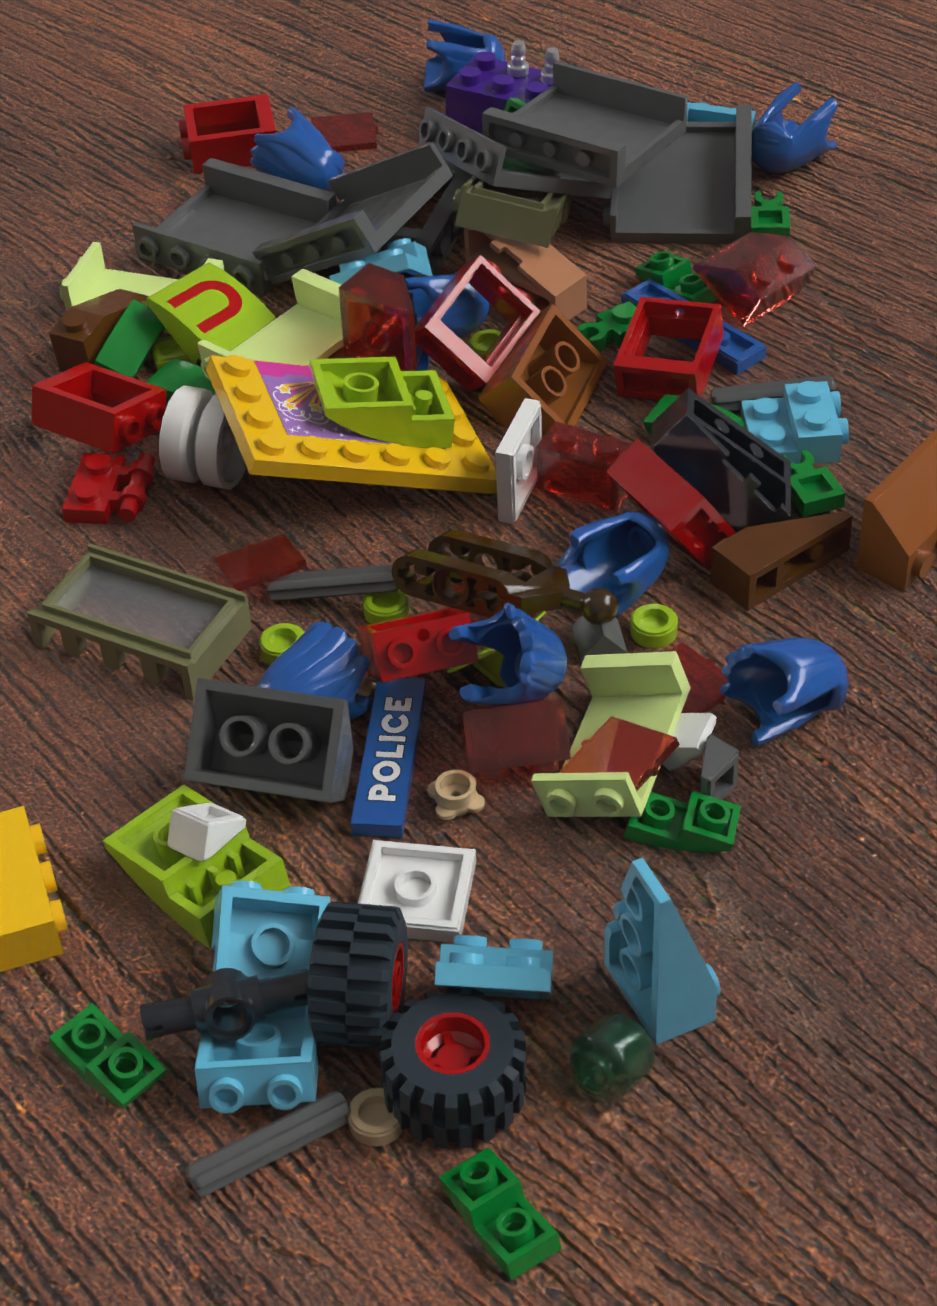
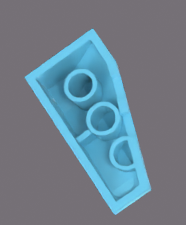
(657, 960)

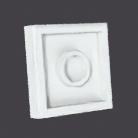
(518, 461)
(425, 882)

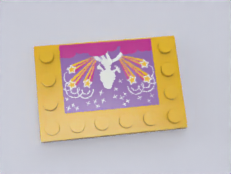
(287, 435)

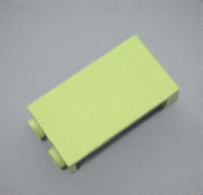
(92, 280)
(302, 333)
(631, 687)

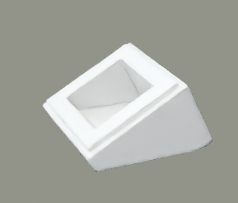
(692, 735)
(202, 829)

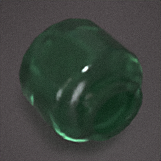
(611, 1057)

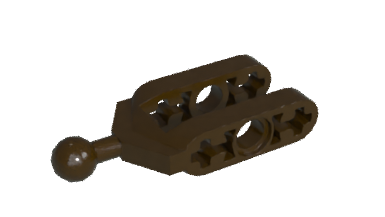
(543, 592)

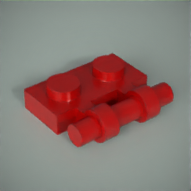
(97, 487)

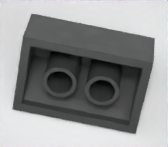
(270, 741)

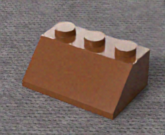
(549, 366)
(901, 520)

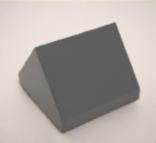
(597, 639)

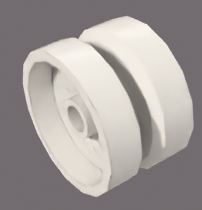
(199, 441)

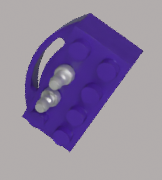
(491, 82)

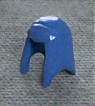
(455, 52)
(782, 144)
(297, 154)
(464, 314)
(618, 555)
(531, 661)
(321, 665)
(785, 683)

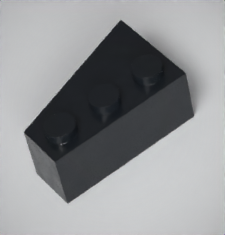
(723, 462)

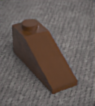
(87, 326)
(777, 554)

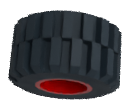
(356, 973)
(453, 1067)

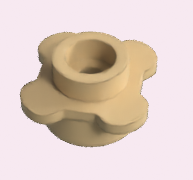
(455, 794)

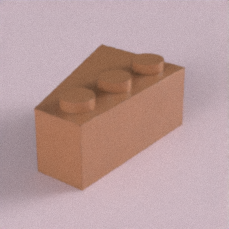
(534, 269)

